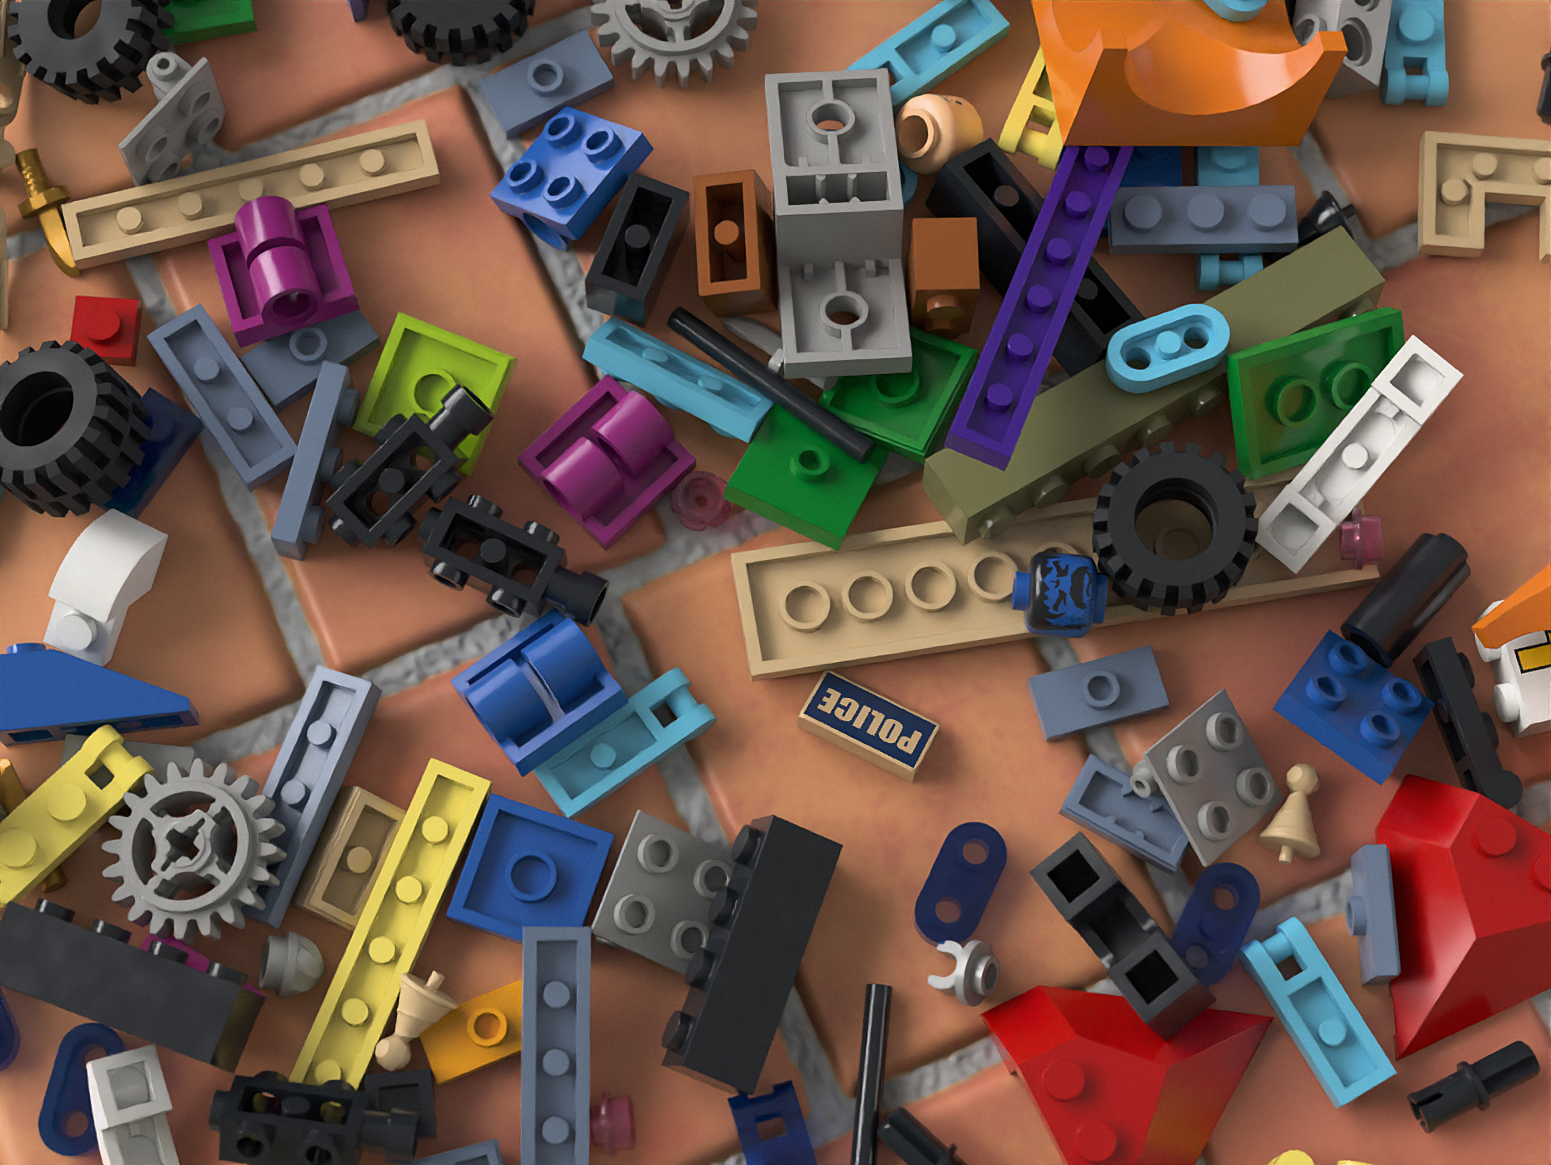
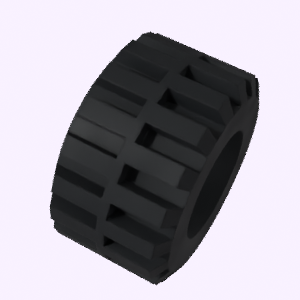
(93, 446)
(1184, 478)

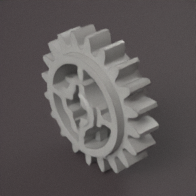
(675, 27)
(176, 868)

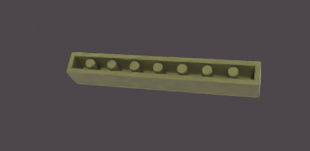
(1092, 422)

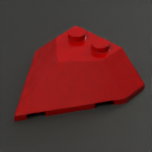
(1466, 909)
(1114, 1085)

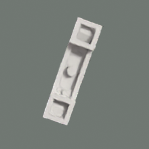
(1356, 454)
(130, 1109)

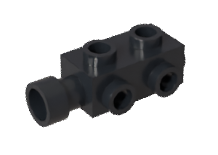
(398, 475)
(501, 555)
(303, 1126)

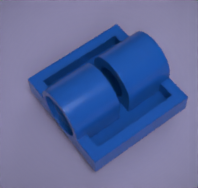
(570, 175)
(540, 691)
(1354, 706)

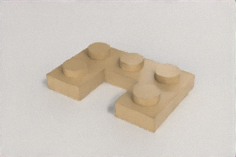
(1467, 171)

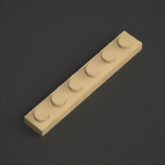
(206, 202)

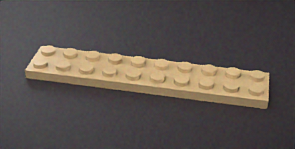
(929, 594)

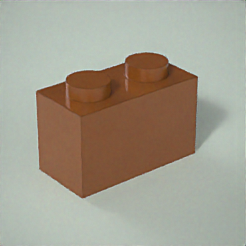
(735, 243)
(942, 275)

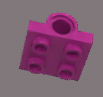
(281, 270)
(608, 460)

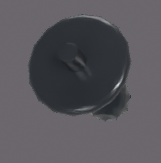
(1319, 220)

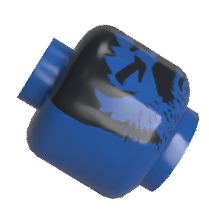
(1060, 594)

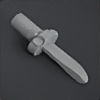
(771, 343)

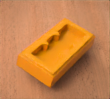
(475, 1034)

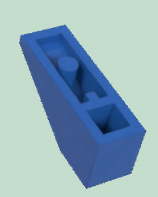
(59, 694)

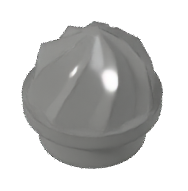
(290, 964)

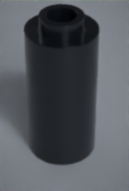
(1407, 597)

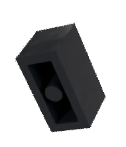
(637, 249)

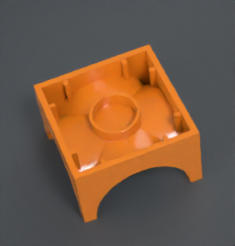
(1181, 73)

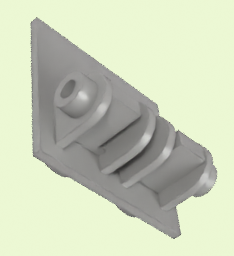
(185, 115)
(1209, 777)
(661, 893)

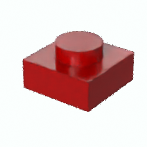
(108, 327)

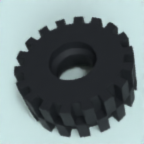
(459, 26)
(99, 61)

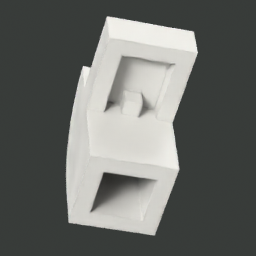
(97, 582)

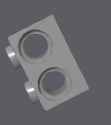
(1364, 31)

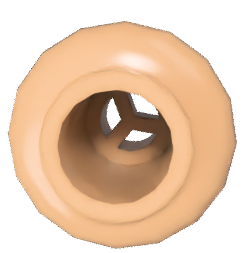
(935, 130)

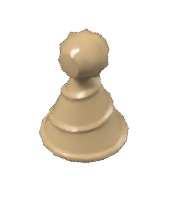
(1292, 827)
(418, 1009)

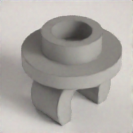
(974, 975)

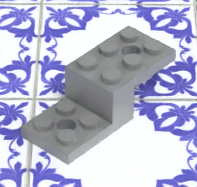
(837, 223)

